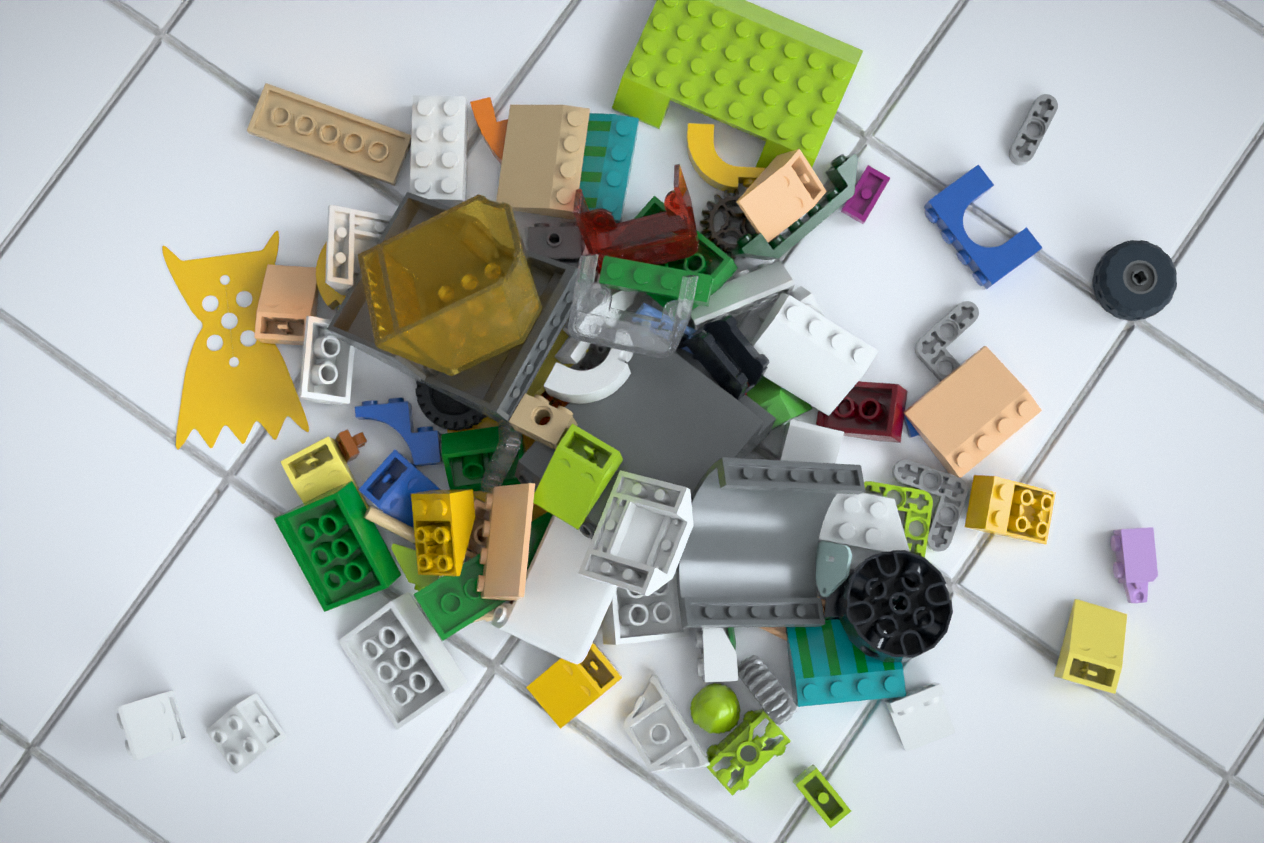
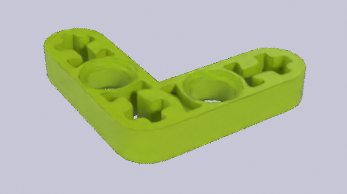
(911, 513)

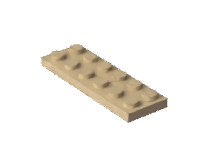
(329, 134)

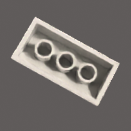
(745, 293)

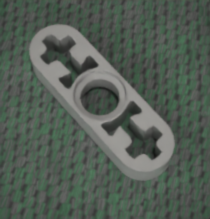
(1034, 110)

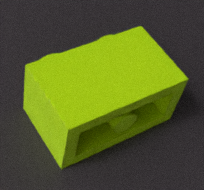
(821, 796)

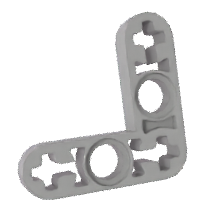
(940, 352)
(945, 498)

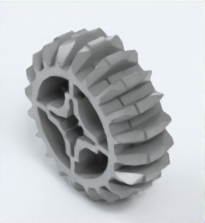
(766, 689)

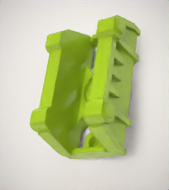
(741, 737)

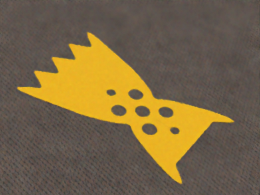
(212, 389)

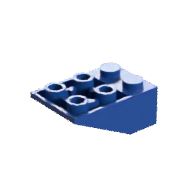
(393, 484)

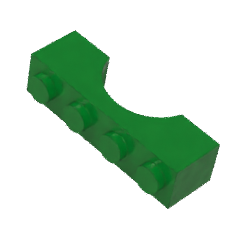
(652, 279)

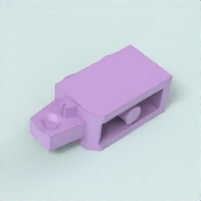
(1135, 561)

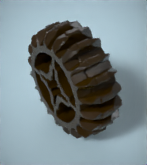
(722, 205)

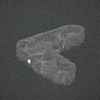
(502, 458)

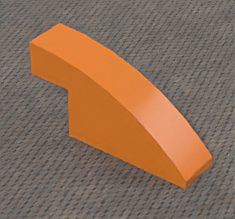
(491, 130)

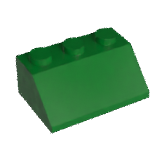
(468, 455)

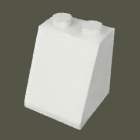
(810, 443)

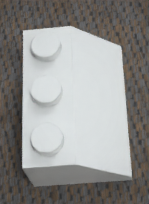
(325, 365)

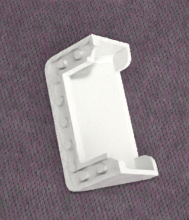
(559, 605)

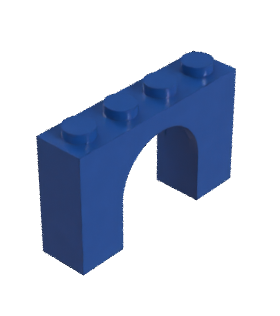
(987, 263)

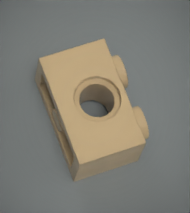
(532, 410)

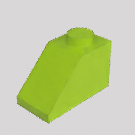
(408, 562)

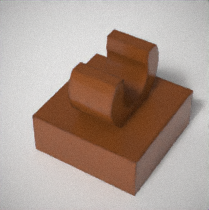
(349, 445)

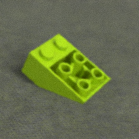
(576, 476)

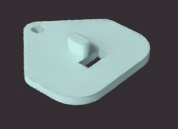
(831, 574)

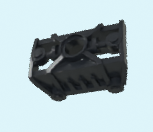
(727, 355)

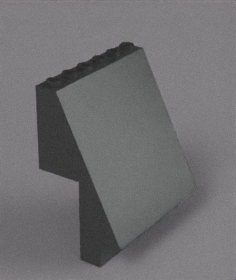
(496, 383)
(666, 424)

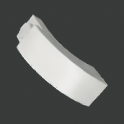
(591, 384)

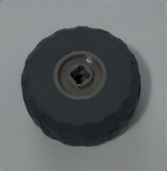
(1119, 282)

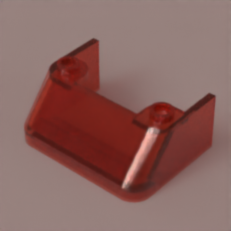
(646, 239)

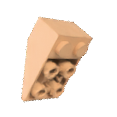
(781, 194)
(284, 303)

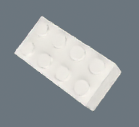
(439, 148)

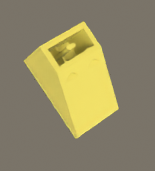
(318, 470)
(1093, 647)

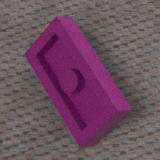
(866, 194)

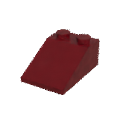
(869, 412)

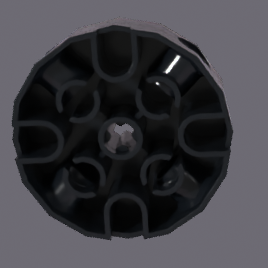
(920, 601)

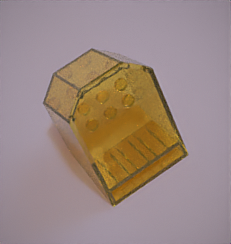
(452, 287)

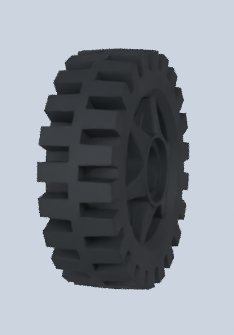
(445, 410)

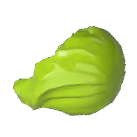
(715, 709)

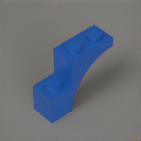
(424, 444)

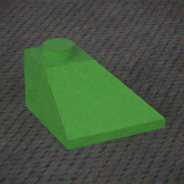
(778, 401)

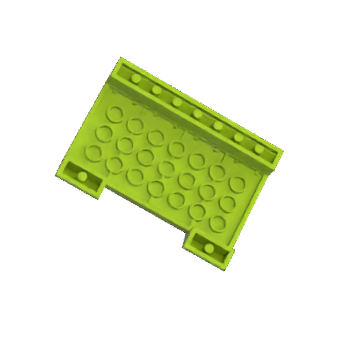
(740, 70)

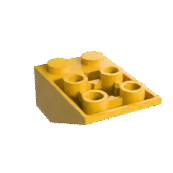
(1009, 509)
(442, 530)
(570, 687)

